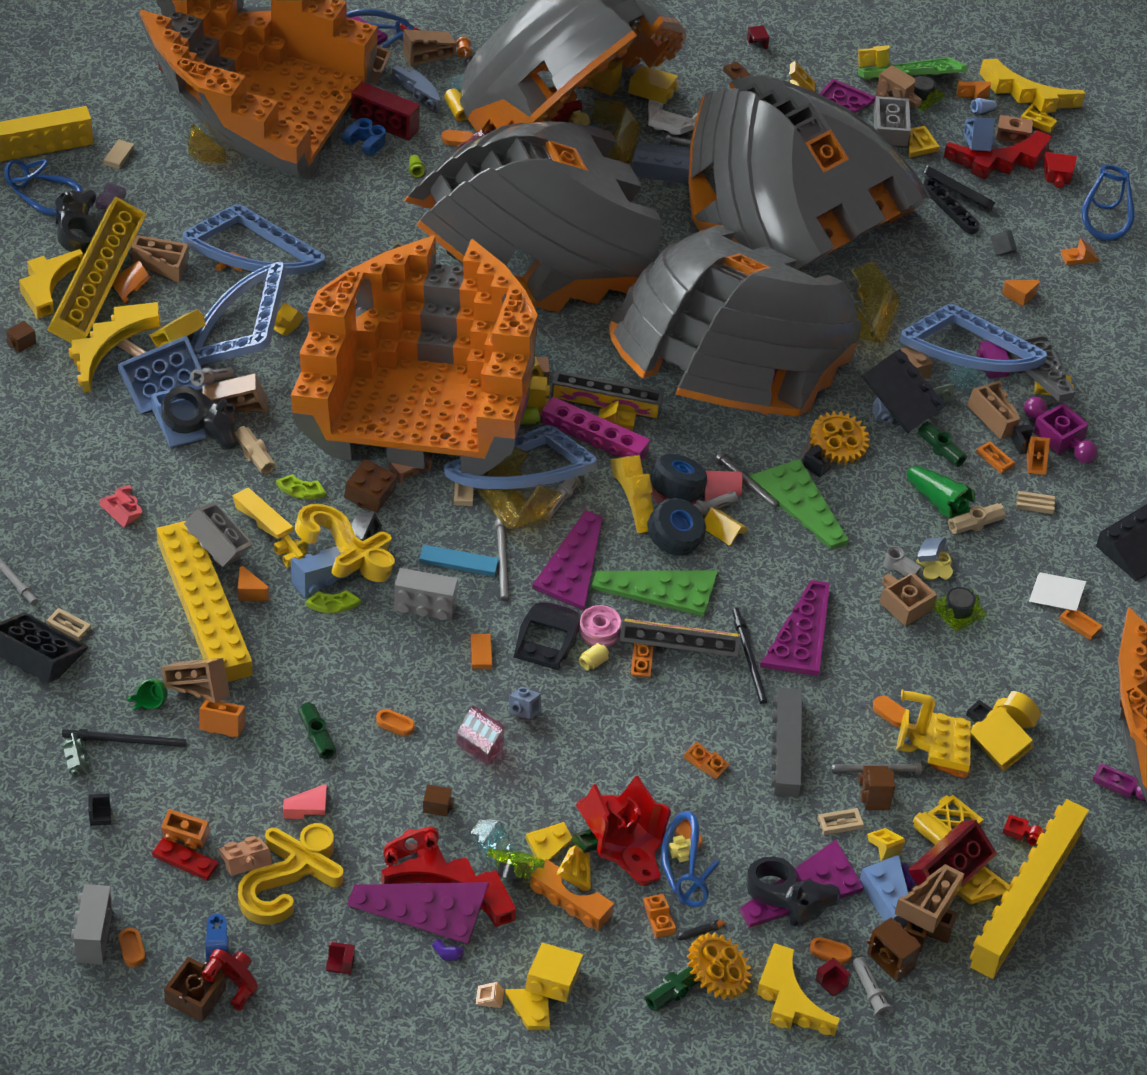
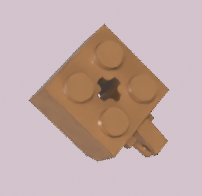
(897, 85)
(907, 598)

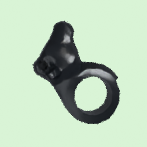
(72, 213)
(213, 417)
(802, 899)

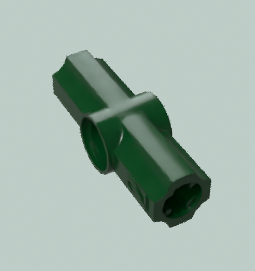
(942, 444)
(317, 730)
(671, 988)

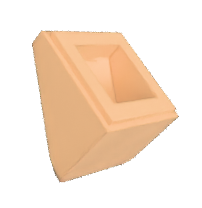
(490, 995)

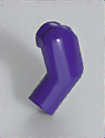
(910, 883)
(447, 953)

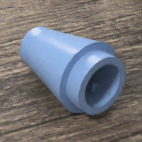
(982, 105)

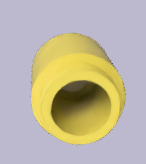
(594, 657)

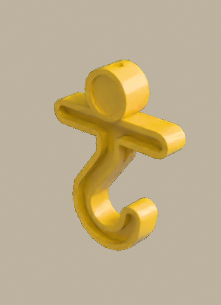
(368, 555)
(301, 858)

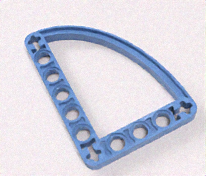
(311, 259)
(275, 278)
(914, 335)
(582, 462)

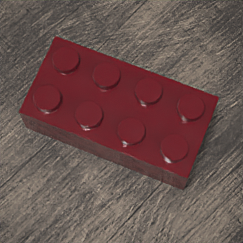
(386, 109)
(963, 849)

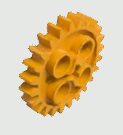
(843, 433)
(719, 966)

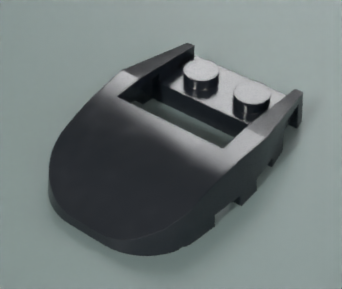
(554, 617)

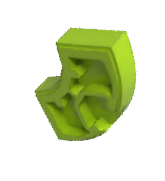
(301, 489)
(333, 603)

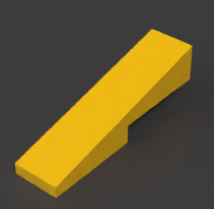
(265, 516)

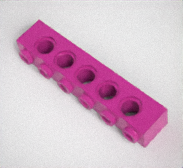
(594, 429)

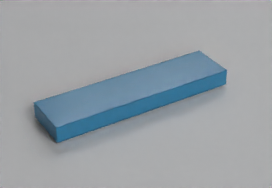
(458, 560)

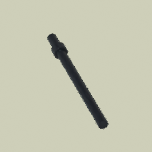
(740, 626)
(84, 734)

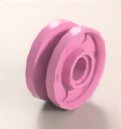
(600, 625)

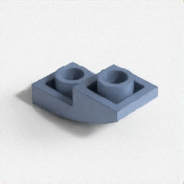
(931, 549)

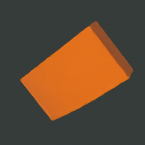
(642, 660)
(710, 763)
(659, 915)

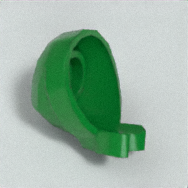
(149, 694)

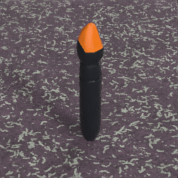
(714, 925)

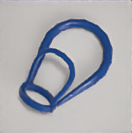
(372, 12)
(60, 179)
(1090, 198)
(699, 881)

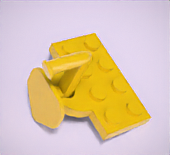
(938, 734)

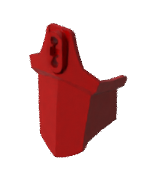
(627, 828)

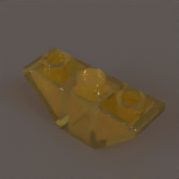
(204, 148)

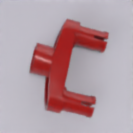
(399, 848)
(236, 969)

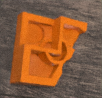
(130, 280)

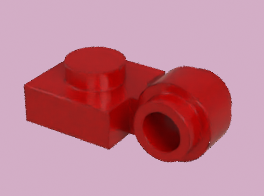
(1018, 828)

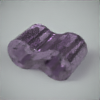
(106, 197)

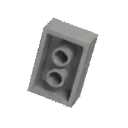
(893, 119)
(218, 534)
(425, 594)
(92, 924)

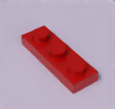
(185, 859)

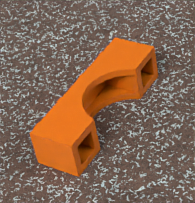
(591, 909)

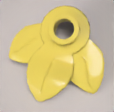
(938, 568)

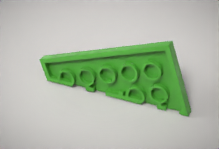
(932, 67)
(801, 499)
(676, 590)

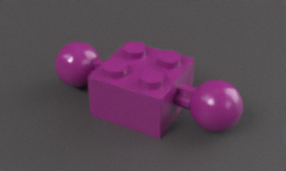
(1062, 428)

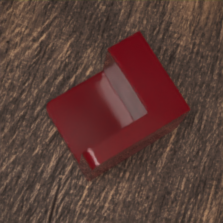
(758, 34)
(340, 958)
(833, 977)

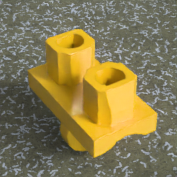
(292, 548)

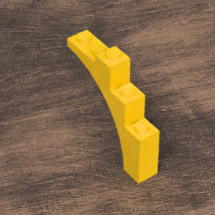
(1044, 97)
(106, 335)

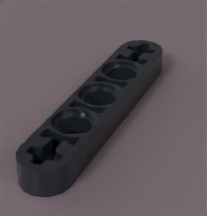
(957, 186)
(935, 188)

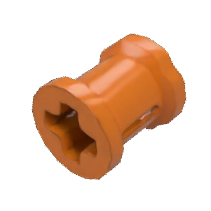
(463, 45)

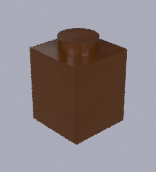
(21, 336)
(438, 800)

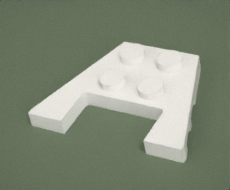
(668, 121)

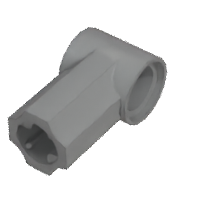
(898, 561)

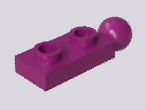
(1117, 781)

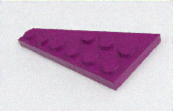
(847, 95)
(571, 566)
(801, 637)
(824, 867)
(432, 907)

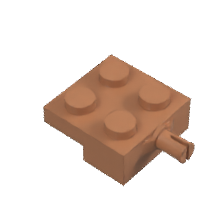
(245, 855)

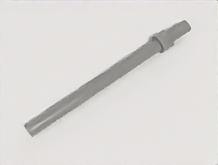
(502, 559)
(22, 588)

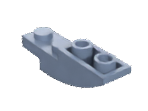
(421, 87)

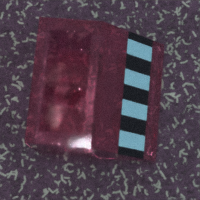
(481, 735)

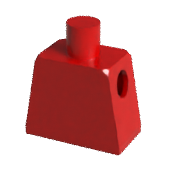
(1059, 168)

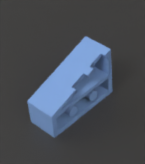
(979, 133)
(314, 572)
(884, 886)

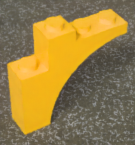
(44, 277)
(637, 488)
(791, 1003)

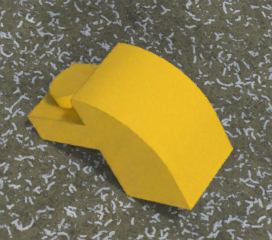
(287, 319)
(1020, 708)

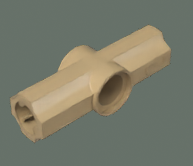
(254, 450)
(976, 518)

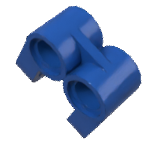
(365, 131)
(216, 937)

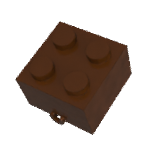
(370, 486)
(893, 949)
(191, 992)

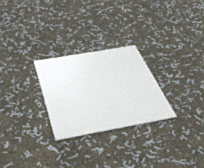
(1057, 591)

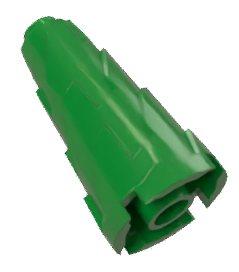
(944, 493)

